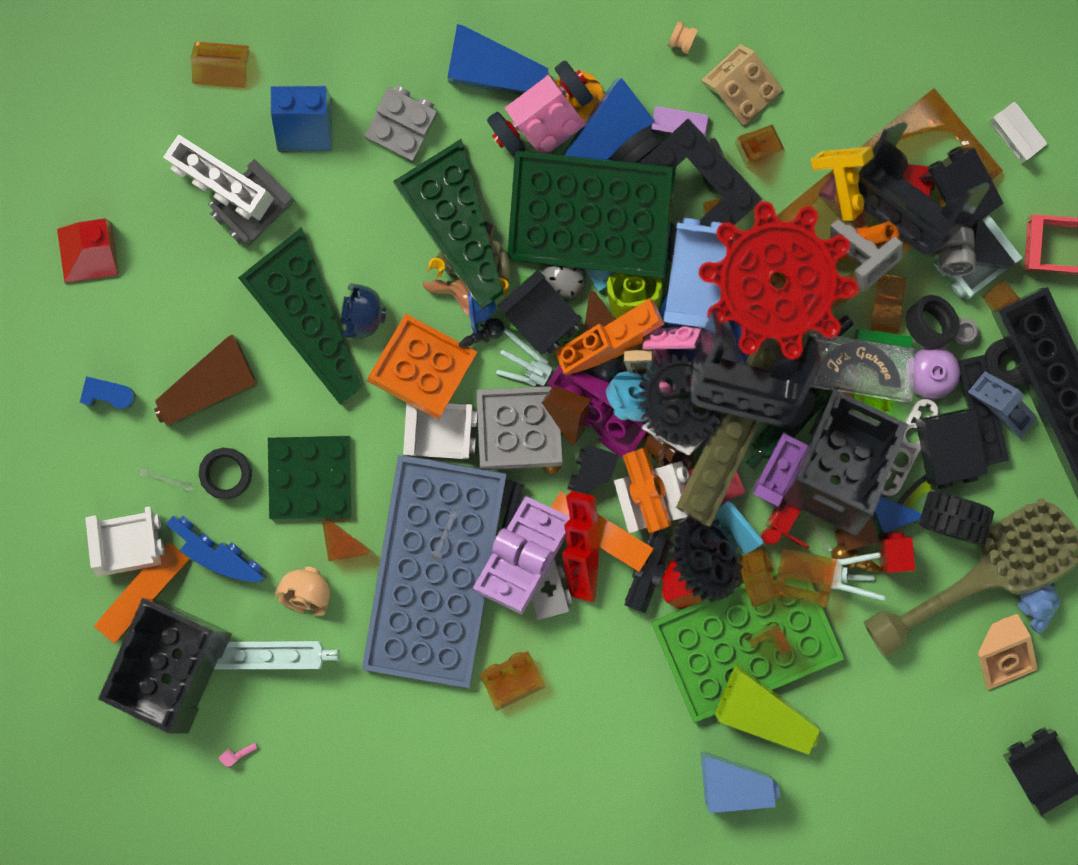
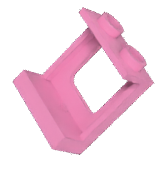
(671, 338)

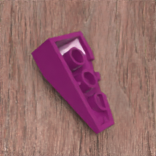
(614, 433)

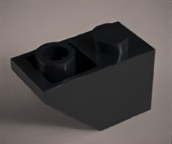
(595, 469)

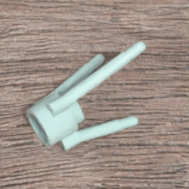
(537, 371)
(841, 576)

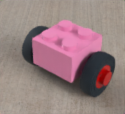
(543, 113)

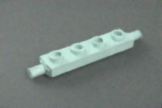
(275, 655)

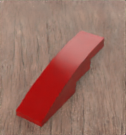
(582, 553)

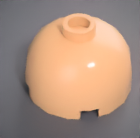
(304, 590)

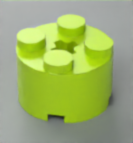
(631, 290)

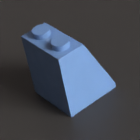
(735, 785)

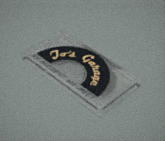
(865, 367)

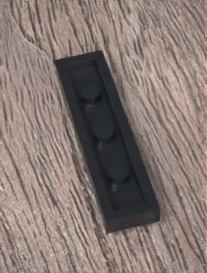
(989, 423)

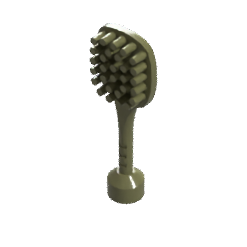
(1019, 555)

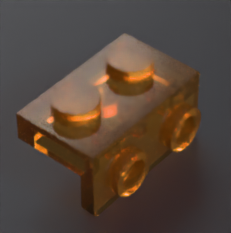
(512, 680)

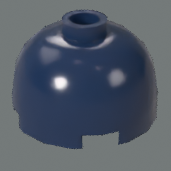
(361, 312)

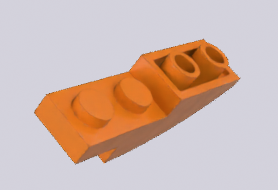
(609, 341)

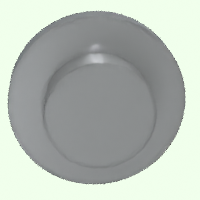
(967, 332)

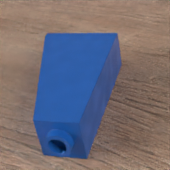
(490, 65)
(610, 123)

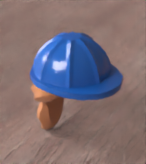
(464, 299)

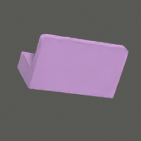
(669, 119)

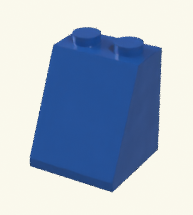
(302, 118)

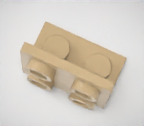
(743, 83)

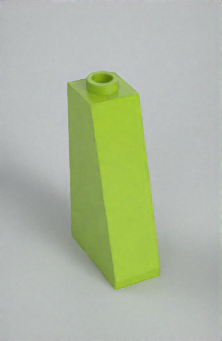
(762, 712)

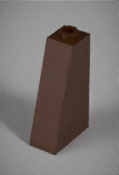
(211, 381)

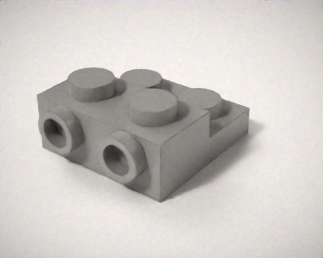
(401, 123)

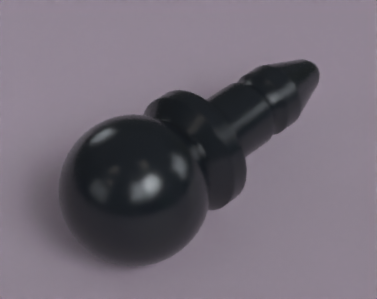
(492, 329)

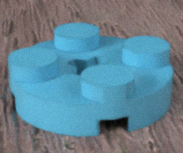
(619, 396)

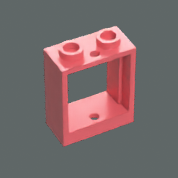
(1034, 243)

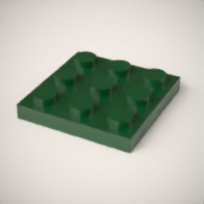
(309, 477)

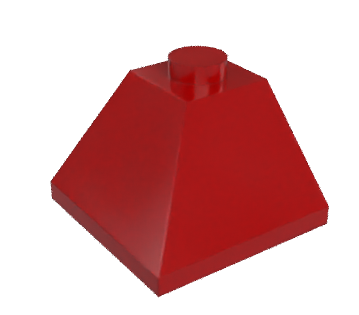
(87, 250)

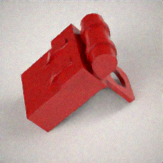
(780, 524)

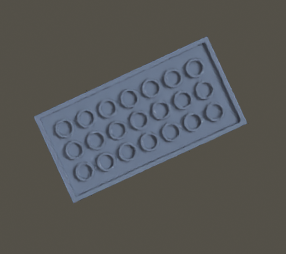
(422, 608)

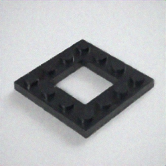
(692, 144)

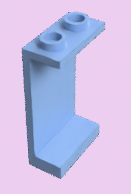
(687, 293)

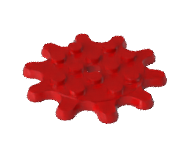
(809, 275)

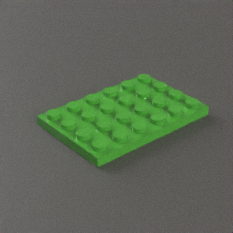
(710, 637)

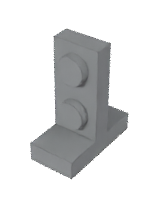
(873, 261)

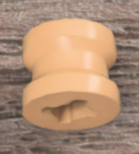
(682, 37)

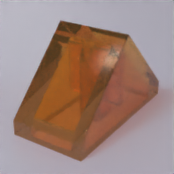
(758, 145)
(341, 544)

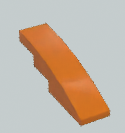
(613, 538)
(147, 584)

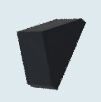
(988, 249)

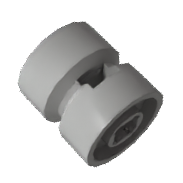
(958, 254)

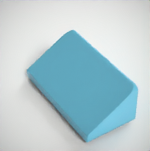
(737, 525)

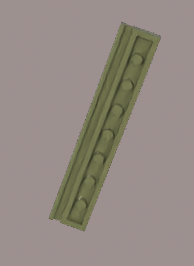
(723, 451)

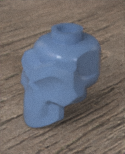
(1041, 606)

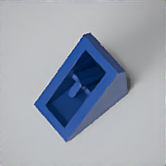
(893, 515)

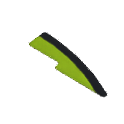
(911, 496)

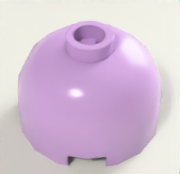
(944, 376)

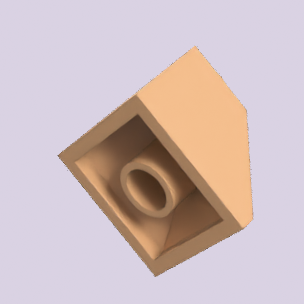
(1006, 652)

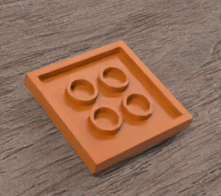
(421, 366)

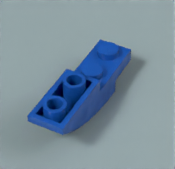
(223, 560)

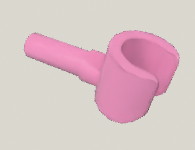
(228, 757)

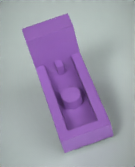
(779, 469)

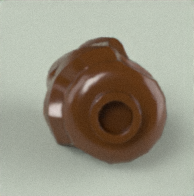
(666, 454)

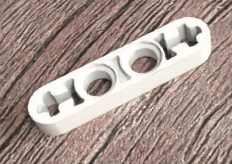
(909, 449)

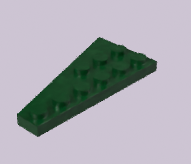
(449, 210)
(295, 299)

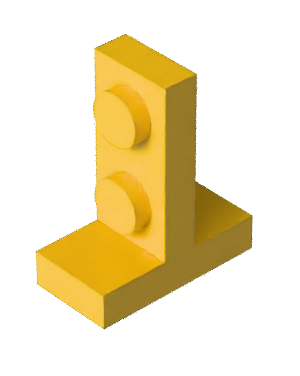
(846, 176)

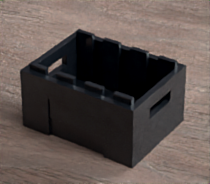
(870, 455)
(148, 654)

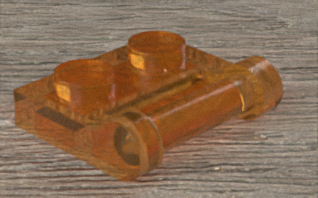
(806, 568)

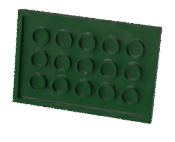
(591, 213)

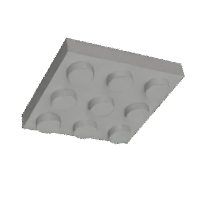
(516, 429)

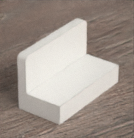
(1018, 132)

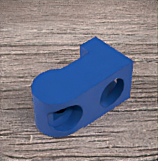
(118, 395)

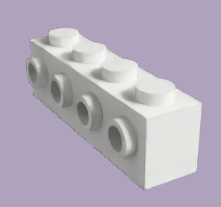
(218, 177)

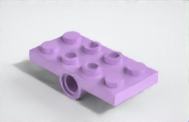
(522, 555)

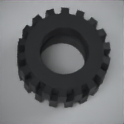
(956, 517)

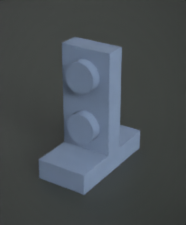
(1004, 403)

